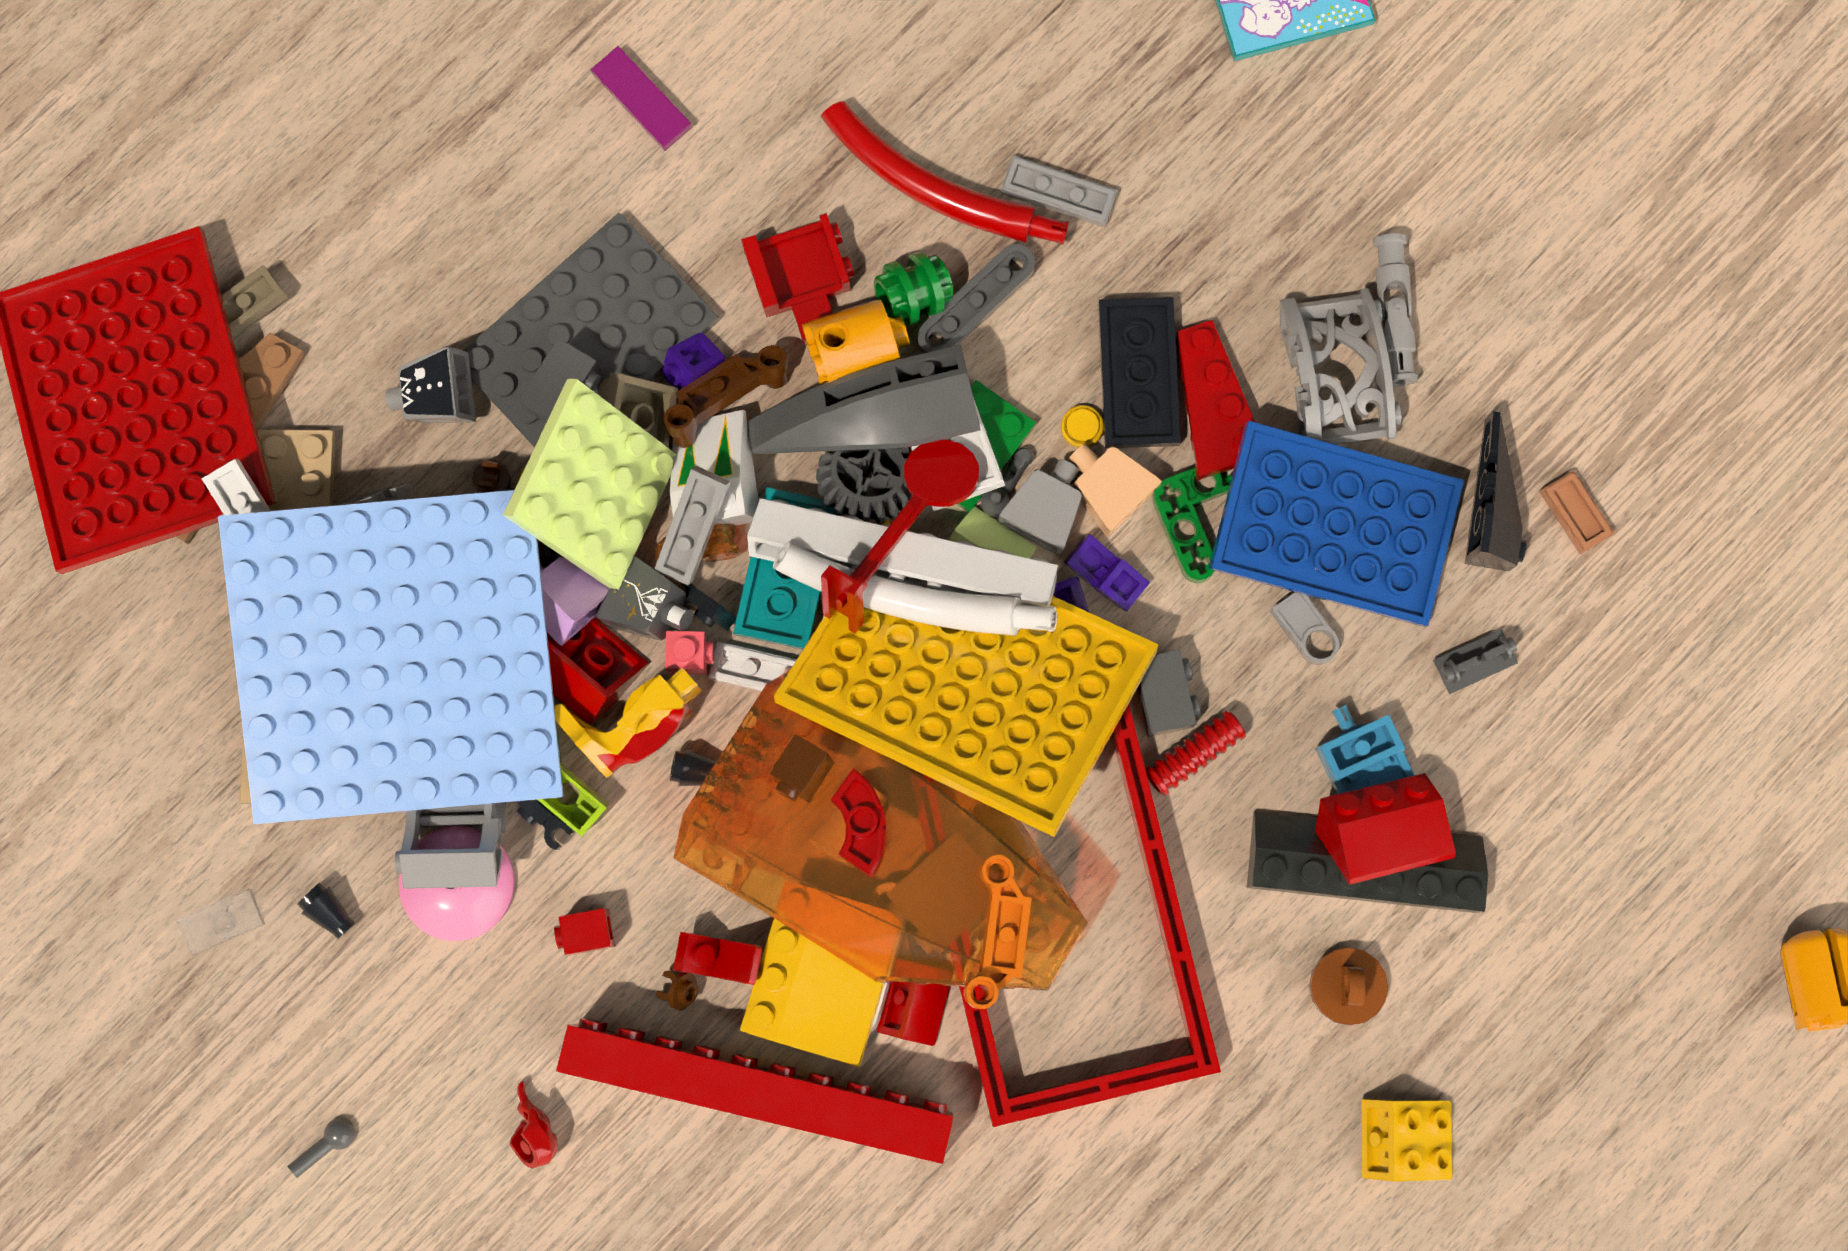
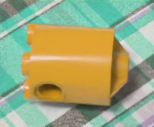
(854, 340)

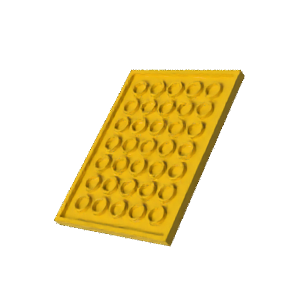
(976, 709)

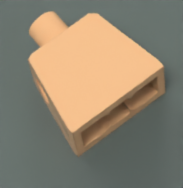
(1112, 485)

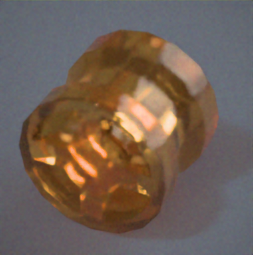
(721, 544)

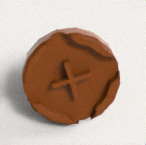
(1348, 986)

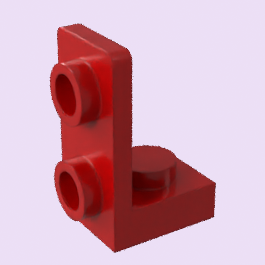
(717, 958)

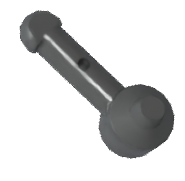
(996, 500)

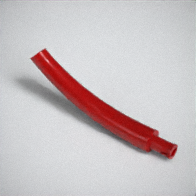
(935, 192)

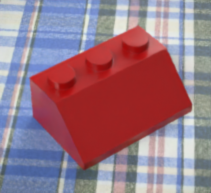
(592, 670)
(1385, 828)

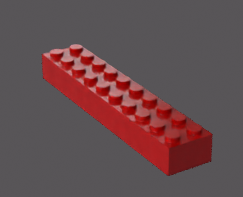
(755, 1091)

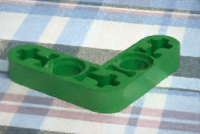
(1188, 498)

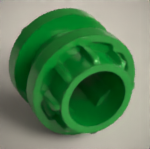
(918, 286)

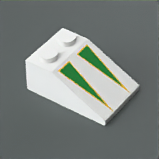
(725, 450)

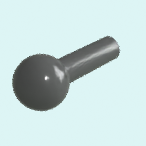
(337, 1135)

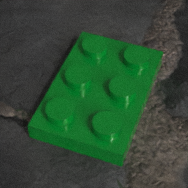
(1004, 426)

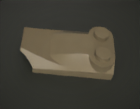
(640, 401)

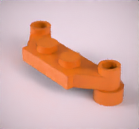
(1004, 933)

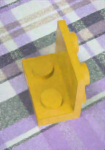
(1406, 1140)

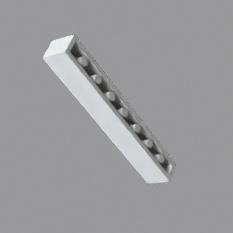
(915, 559)

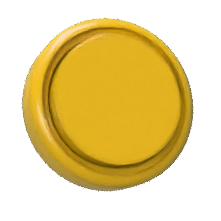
(1082, 425)

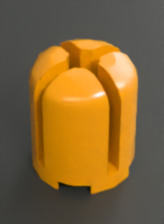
(1817, 978)

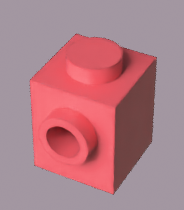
(688, 651)

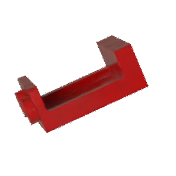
(798, 265)

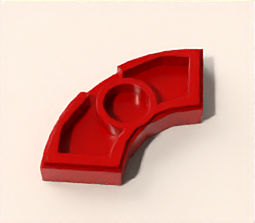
(864, 823)

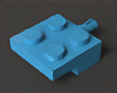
(1363, 754)

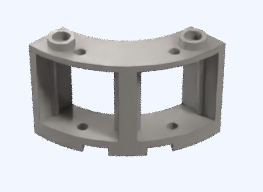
(453, 866)

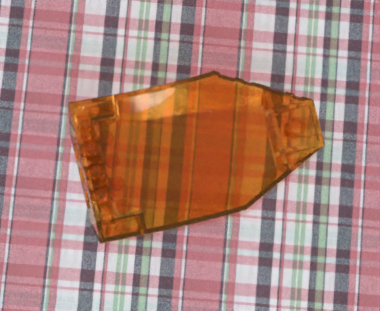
(926, 902)

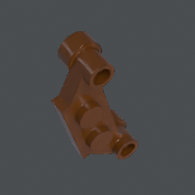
(721, 388)

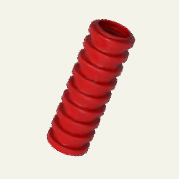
(1195, 752)

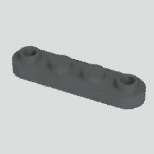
(978, 299)

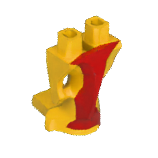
(647, 723)

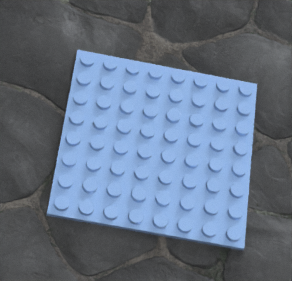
(390, 657)

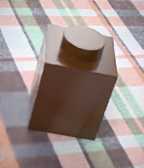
(801, 769)

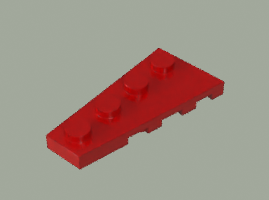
(1212, 399)

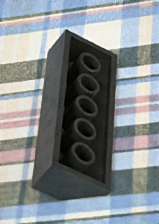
(1293, 859)

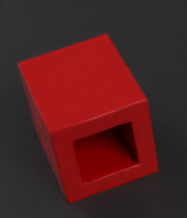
(584, 932)

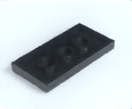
(1139, 372)

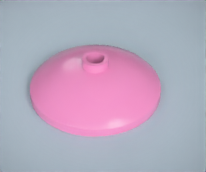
(459, 911)

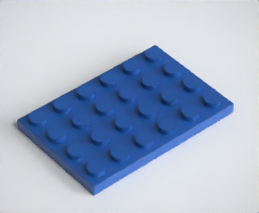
(1336, 524)

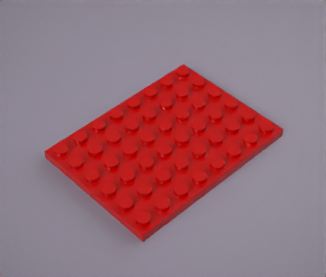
(128, 397)

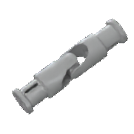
(1398, 331)

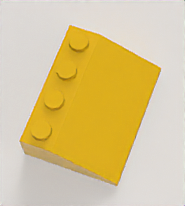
(811, 999)

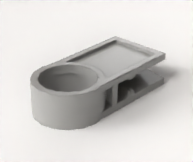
(1298, 620)

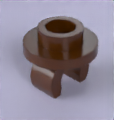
(490, 476)
(682, 990)

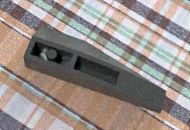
(874, 408)

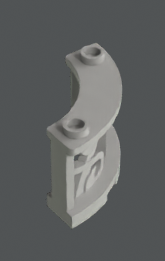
(1300, 327)

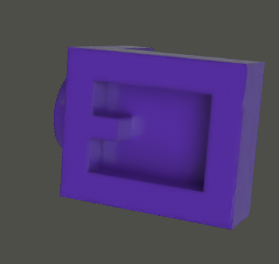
(690, 360)

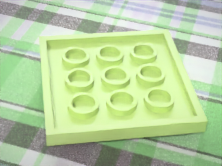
(591, 484)

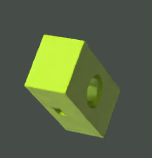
(584, 811)

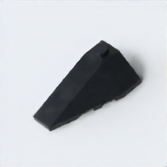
(1495, 515)

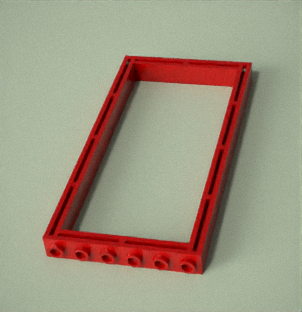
(1203, 1055)

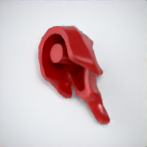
(533, 1140)

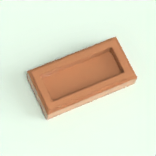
(1576, 512)

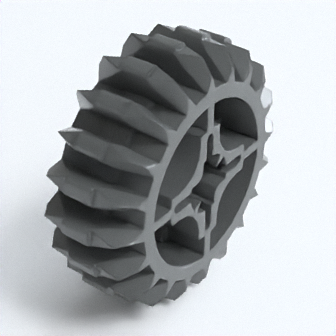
(878, 497)

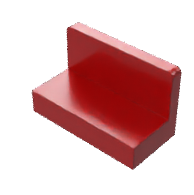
(913, 1011)

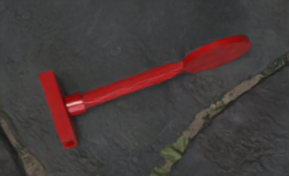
(935, 475)

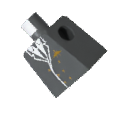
(645, 604)

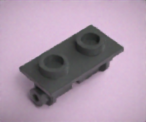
(1476, 661)

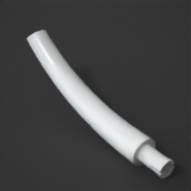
(925, 605)

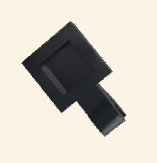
(707, 610)
(536, 812)

